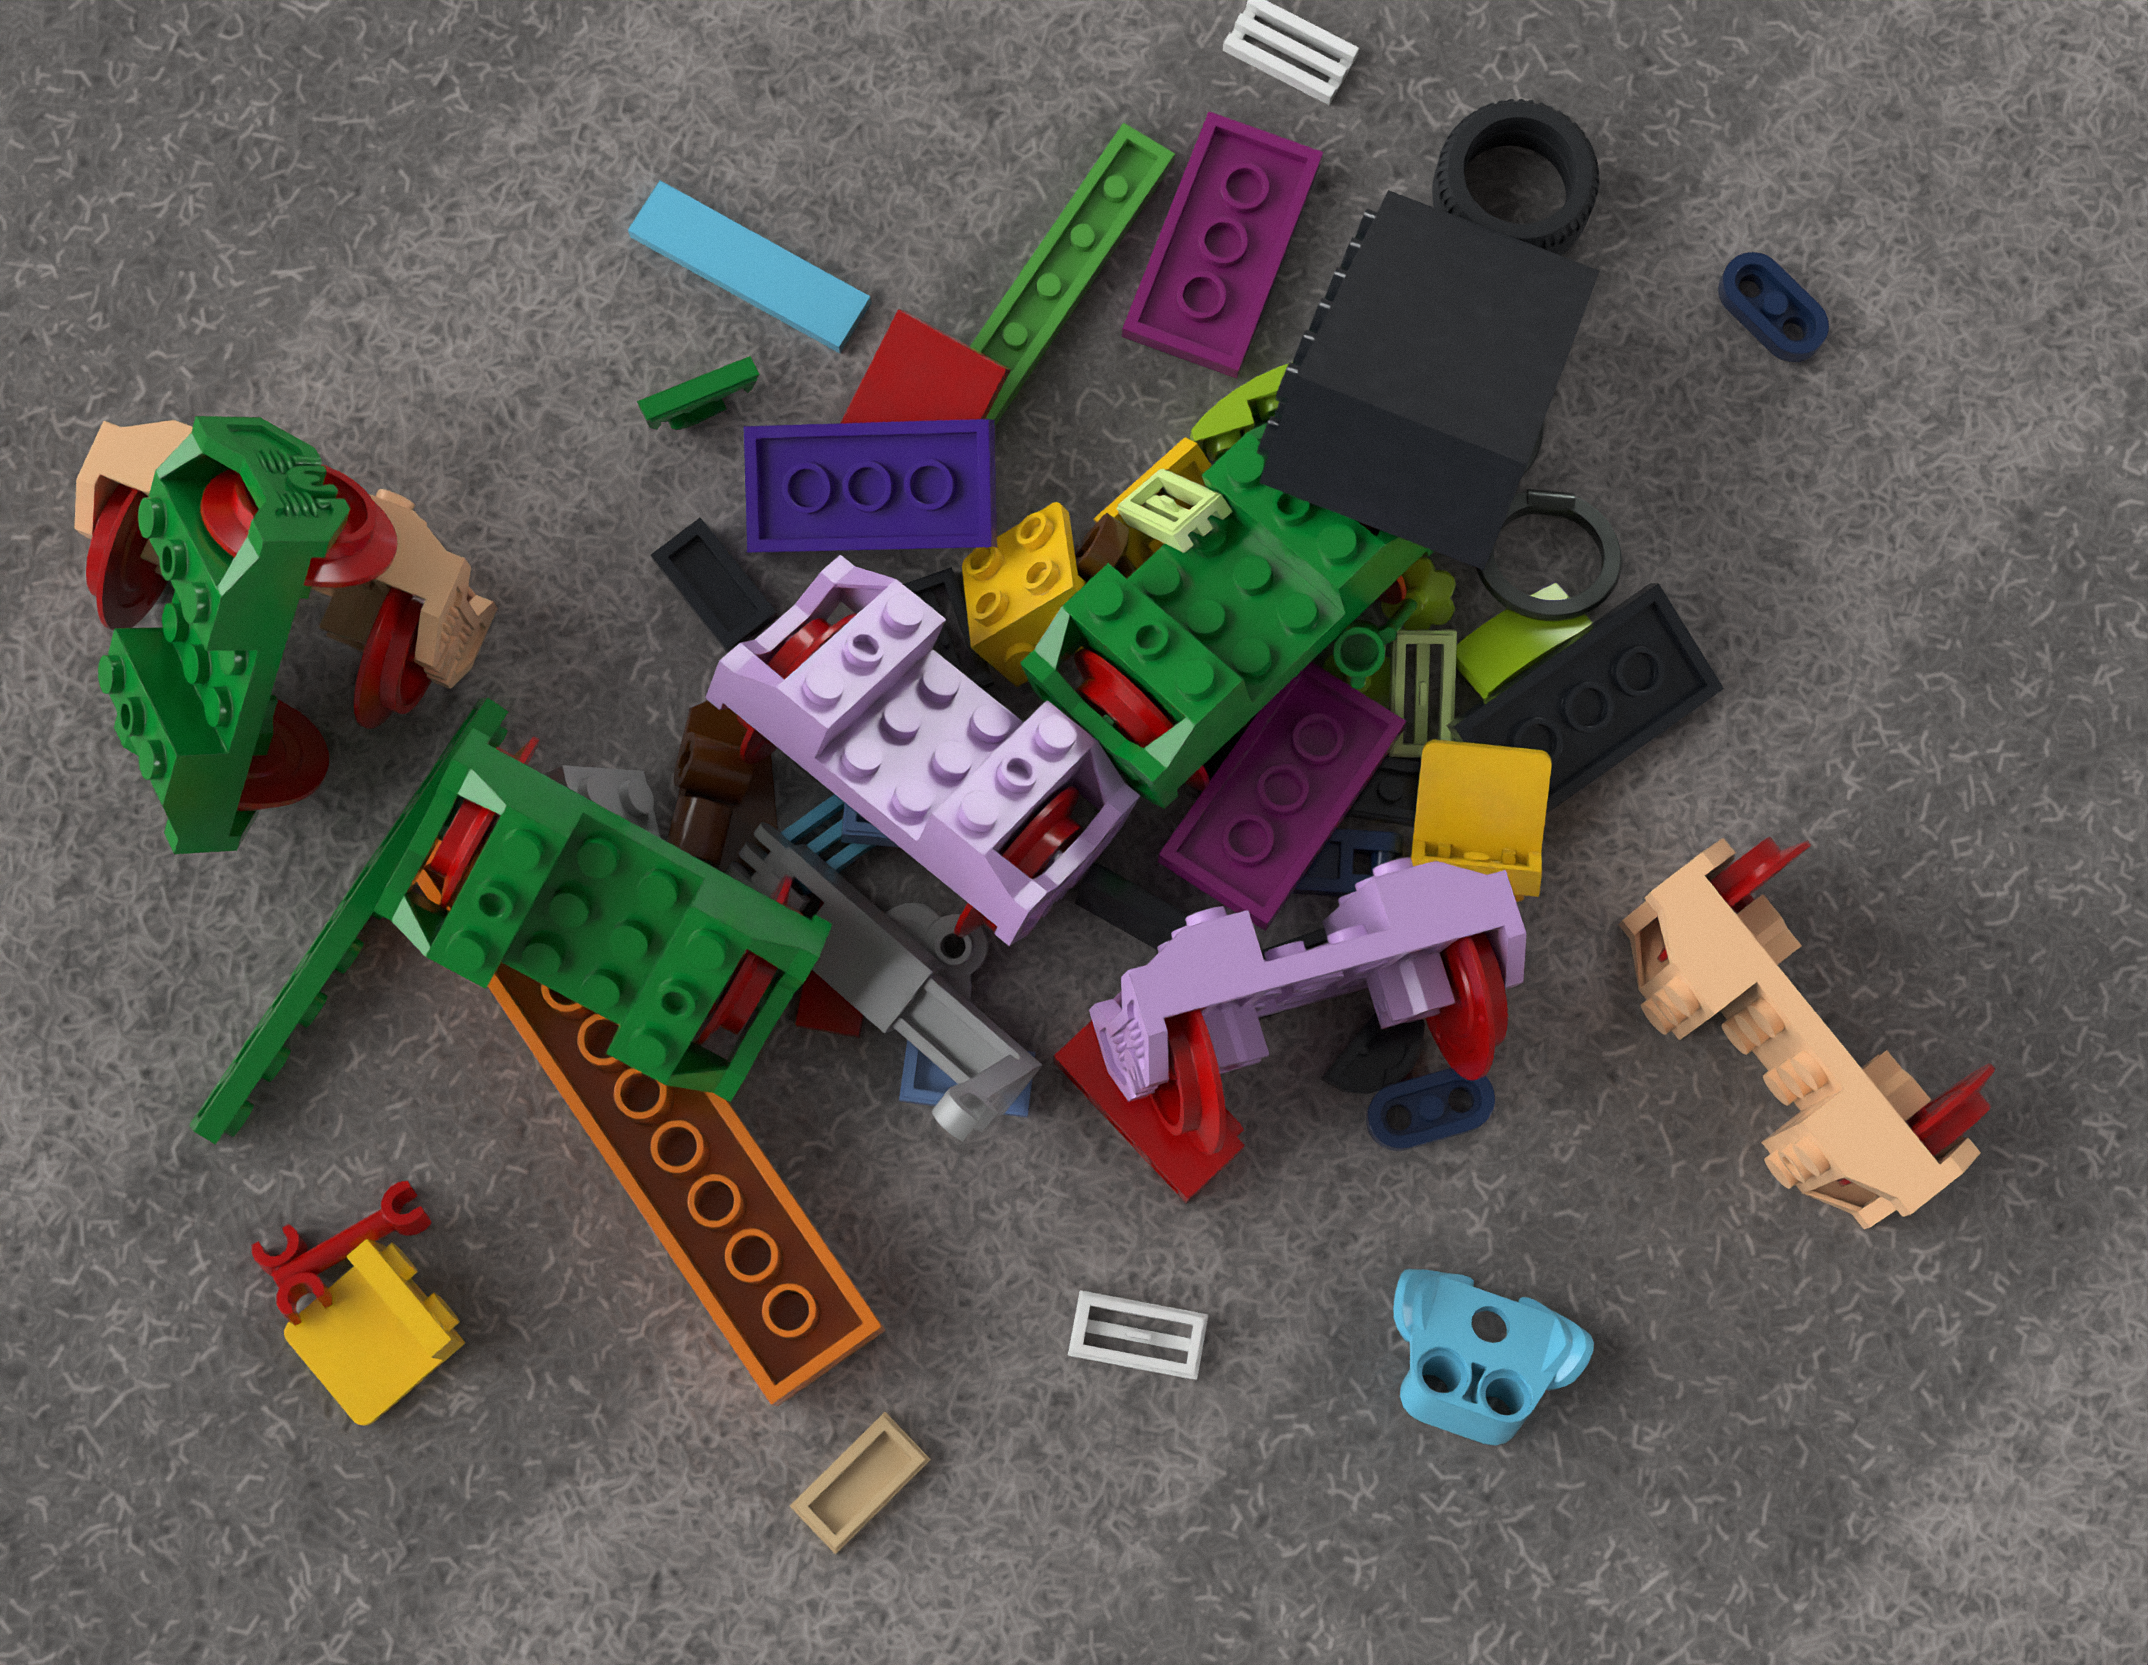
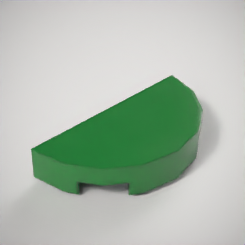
(699, 397)

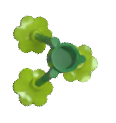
(1361, 647)

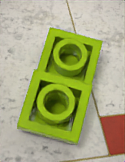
(1233, 414)
(1513, 644)

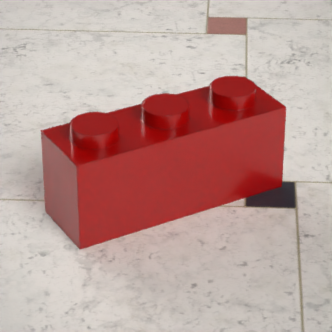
(1171, 1156)

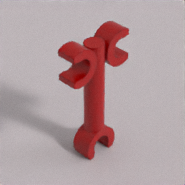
(297, 1269)

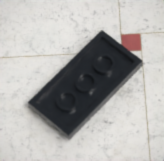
(1598, 693)

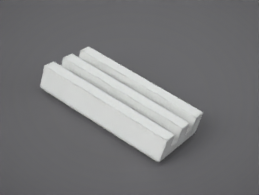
(1301, 29)
(1192, 1345)

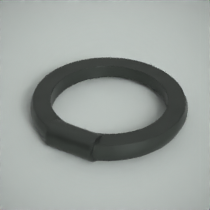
(1590, 519)

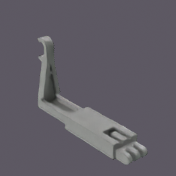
(897, 985)

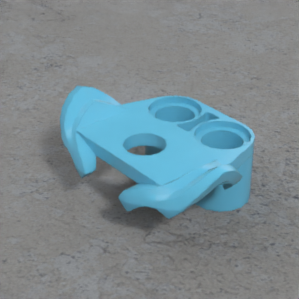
(1536, 1356)

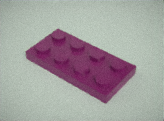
(1222, 244)
(1281, 793)

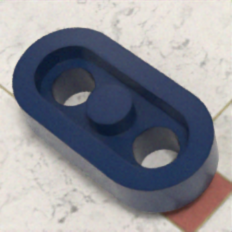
(1778, 304)
(1428, 1109)

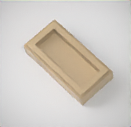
(860, 1482)

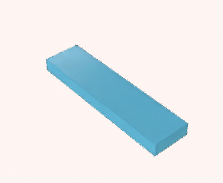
(749, 266)

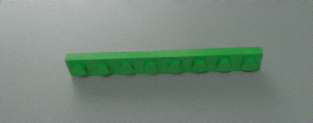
(332, 949)

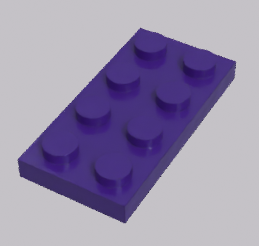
(870, 486)

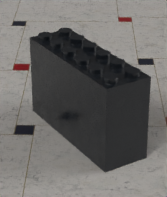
(1426, 377)

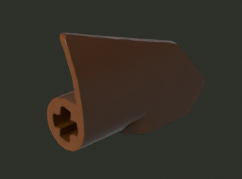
(719, 793)

